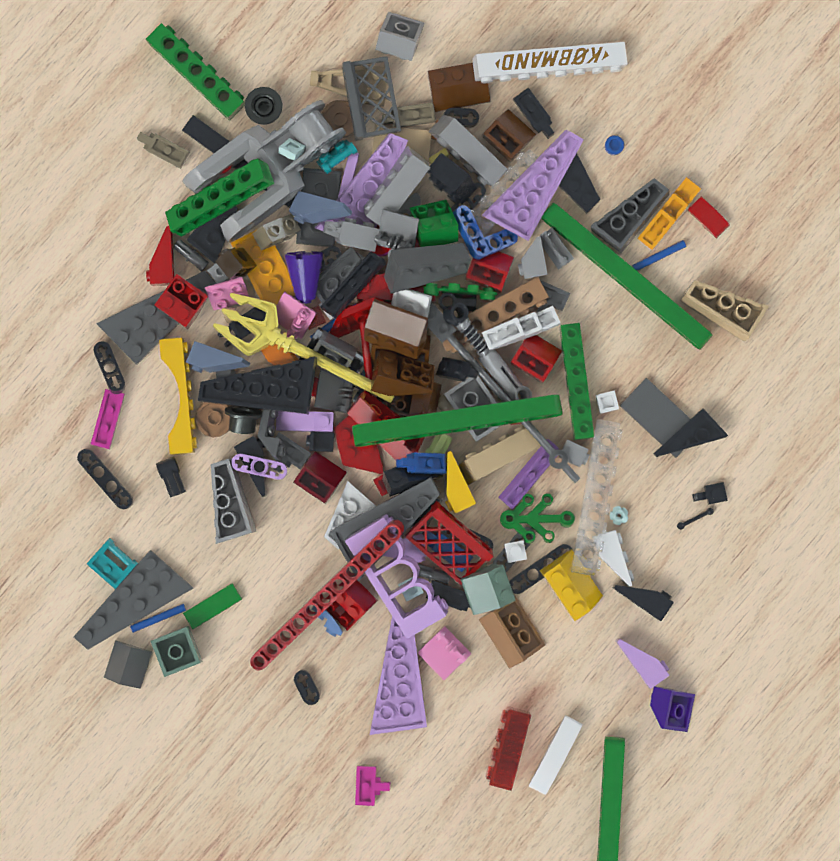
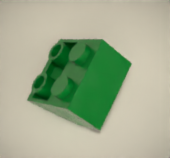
(435, 224)

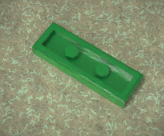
(212, 606)

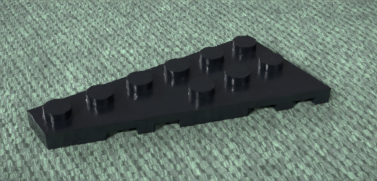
(269, 388)

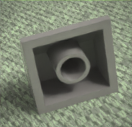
(399, 36)
(533, 261)

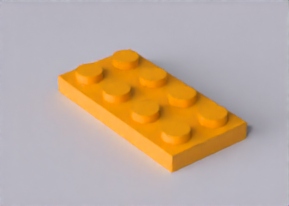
(270, 275)

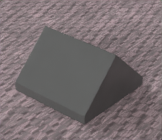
(335, 349)
(127, 665)

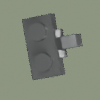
(557, 297)
(294, 454)

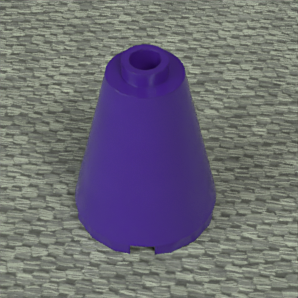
(304, 273)

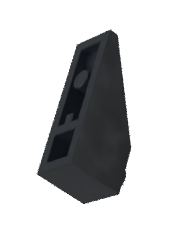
(254, 447)
(398, 479)
(651, 601)

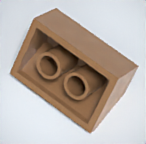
(512, 633)

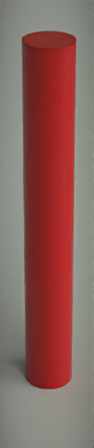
(366, 353)

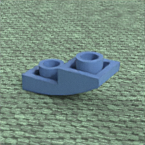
(332, 625)

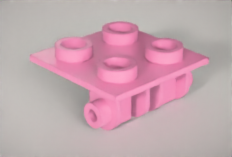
(220, 293)
(294, 316)
(444, 653)

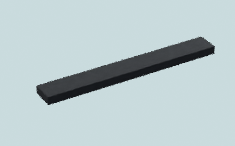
(212, 141)

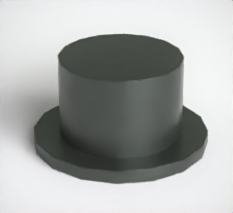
(263, 105)
(242, 419)

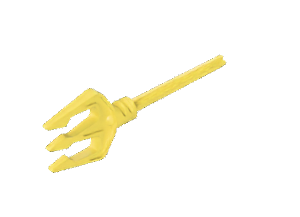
(268, 333)

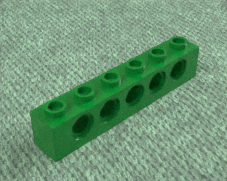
(227, 108)
(219, 197)
(576, 381)

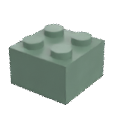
(176, 651)

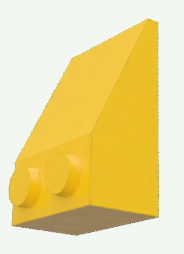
(457, 491)

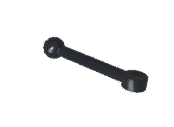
(680, 525)

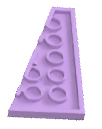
(369, 178)
(528, 197)
(399, 693)

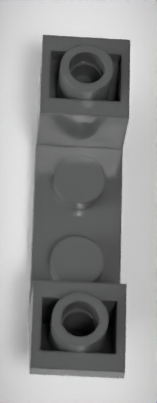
(266, 433)

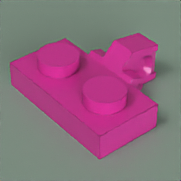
(368, 785)

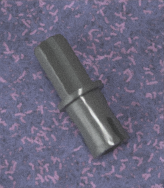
(191, 255)
(434, 574)

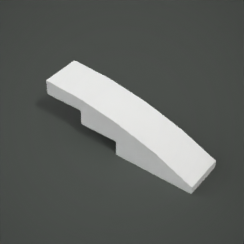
(521, 328)
(555, 755)

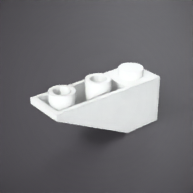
(614, 557)

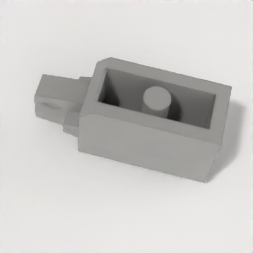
(352, 234)

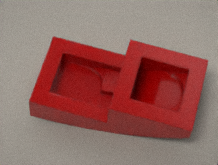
(708, 217)

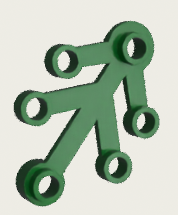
(454, 288)
(534, 519)

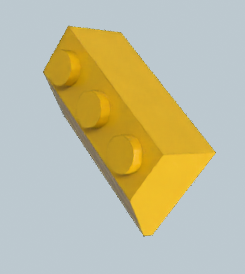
(574, 590)

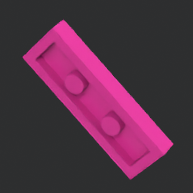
(107, 419)

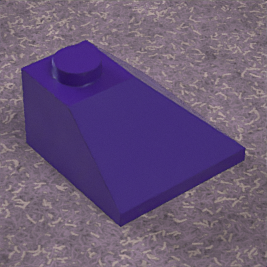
(672, 708)

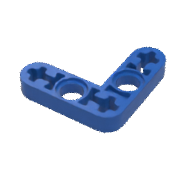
(482, 242)

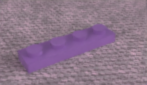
(526, 477)

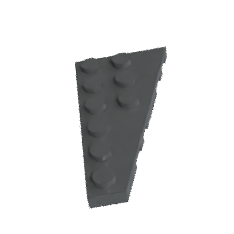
(143, 324)
(403, 507)
(139, 594)

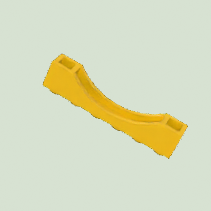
(181, 436)

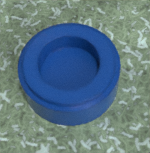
(614, 145)

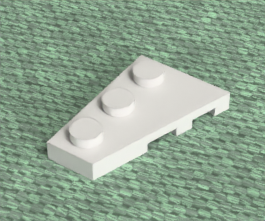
(349, 506)

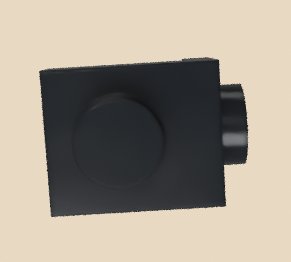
(320, 441)

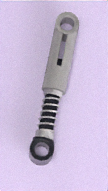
(490, 359)

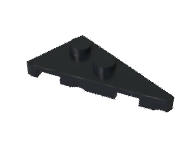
(696, 431)

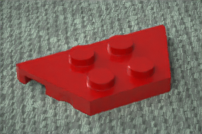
(351, 316)
(362, 458)

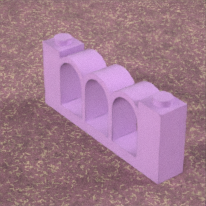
(418, 618)

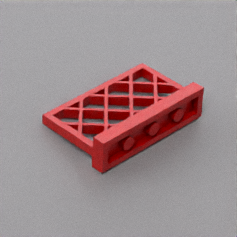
(463, 535)

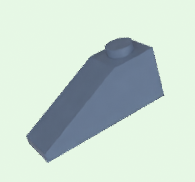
(317, 209)
(212, 359)

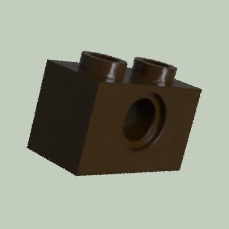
(235, 262)

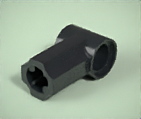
(468, 300)
(169, 472)

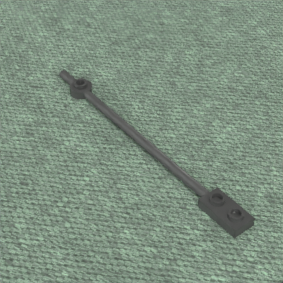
(445, 331)

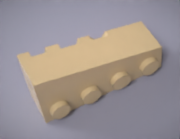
(725, 309)
(497, 455)

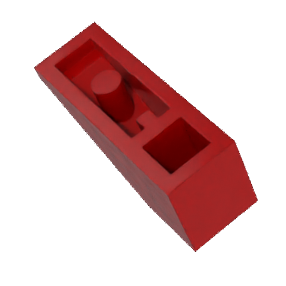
(162, 263)

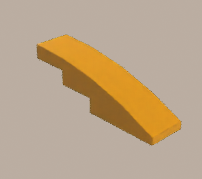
(669, 213)

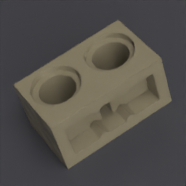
(276, 232)

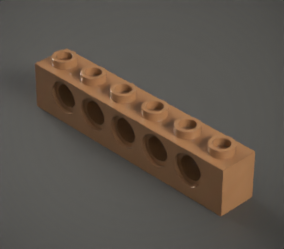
(539, 299)

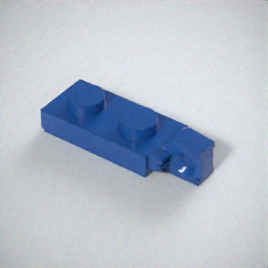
(423, 463)
(446, 547)

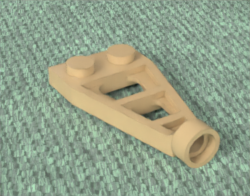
(361, 71)

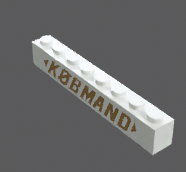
(549, 61)

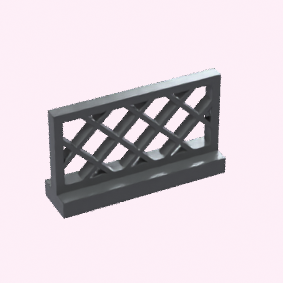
(354, 100)

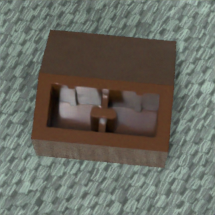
(508, 135)

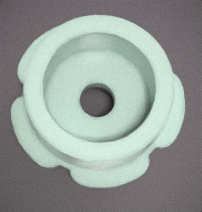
(618, 520)

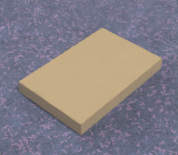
(417, 140)

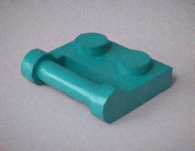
(335, 156)
(108, 568)

